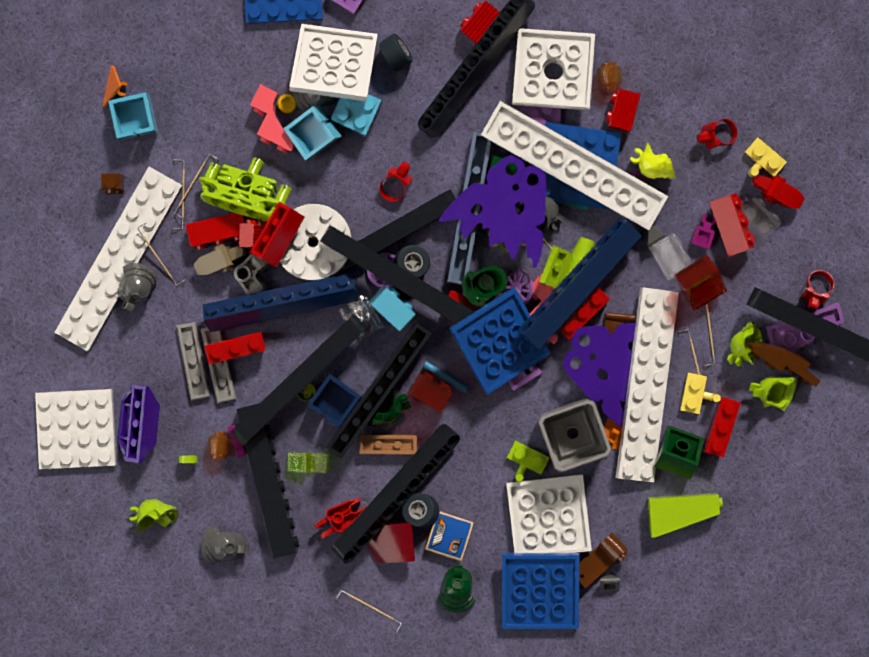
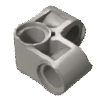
(252, 283)

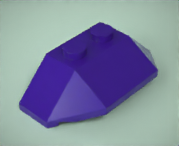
(138, 423)

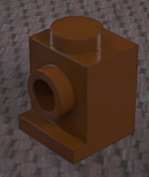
(112, 183)

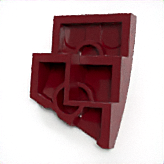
(393, 544)

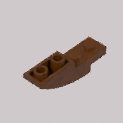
(783, 359)

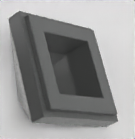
(653, 235)
(609, 583)

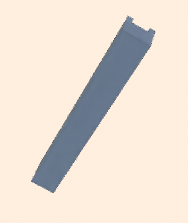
(475, 174)

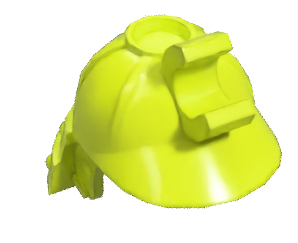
(653, 165)

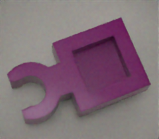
(703, 234)
(240, 450)

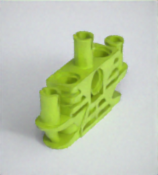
(235, 196)

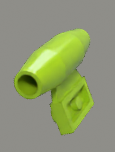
(562, 262)

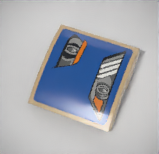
(449, 536)

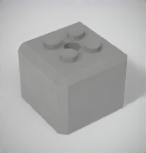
(586, 447)

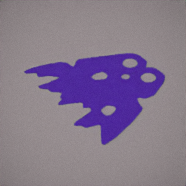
(498, 208)
(612, 356)

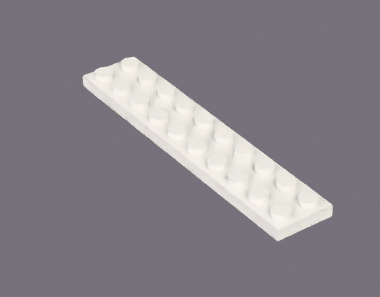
(574, 165)
(124, 246)
(647, 384)

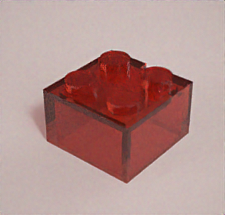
(700, 282)
(430, 391)

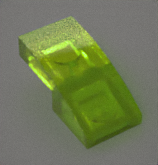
(308, 462)

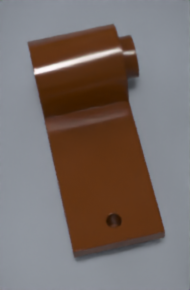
(601, 558)

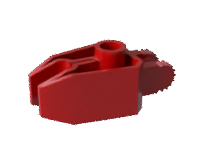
(778, 191)
(339, 517)

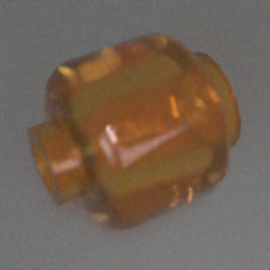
(609, 76)
(219, 445)

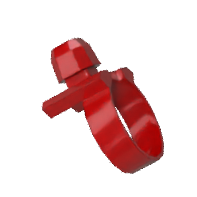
(708, 134)
(400, 173)
(813, 298)

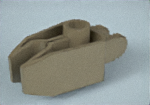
(220, 259)

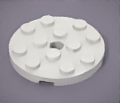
(317, 261)

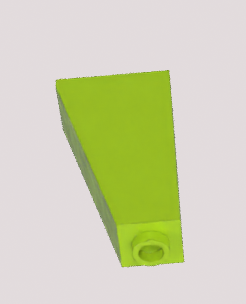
(679, 511)

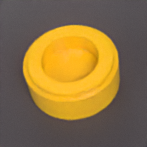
(286, 104)

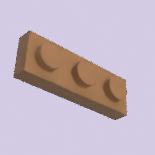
(387, 444)

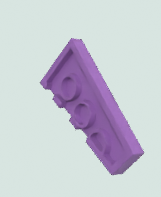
(793, 338)

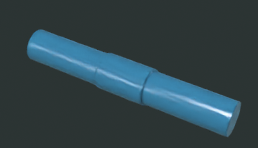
(445, 377)

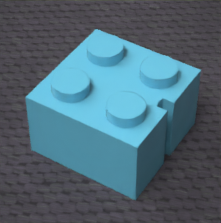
(356, 114)
(133, 116)
(312, 132)
(391, 307)

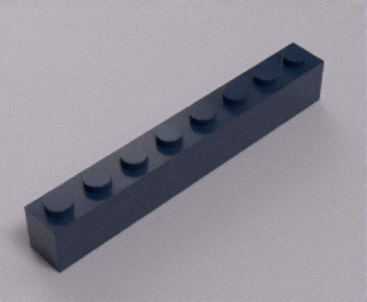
(579, 284)
(280, 302)

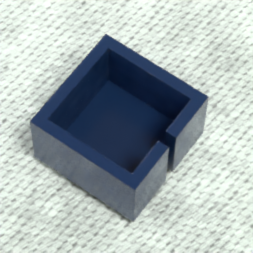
(335, 399)

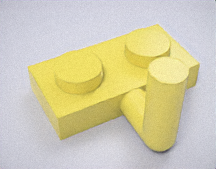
(764, 158)
(694, 393)

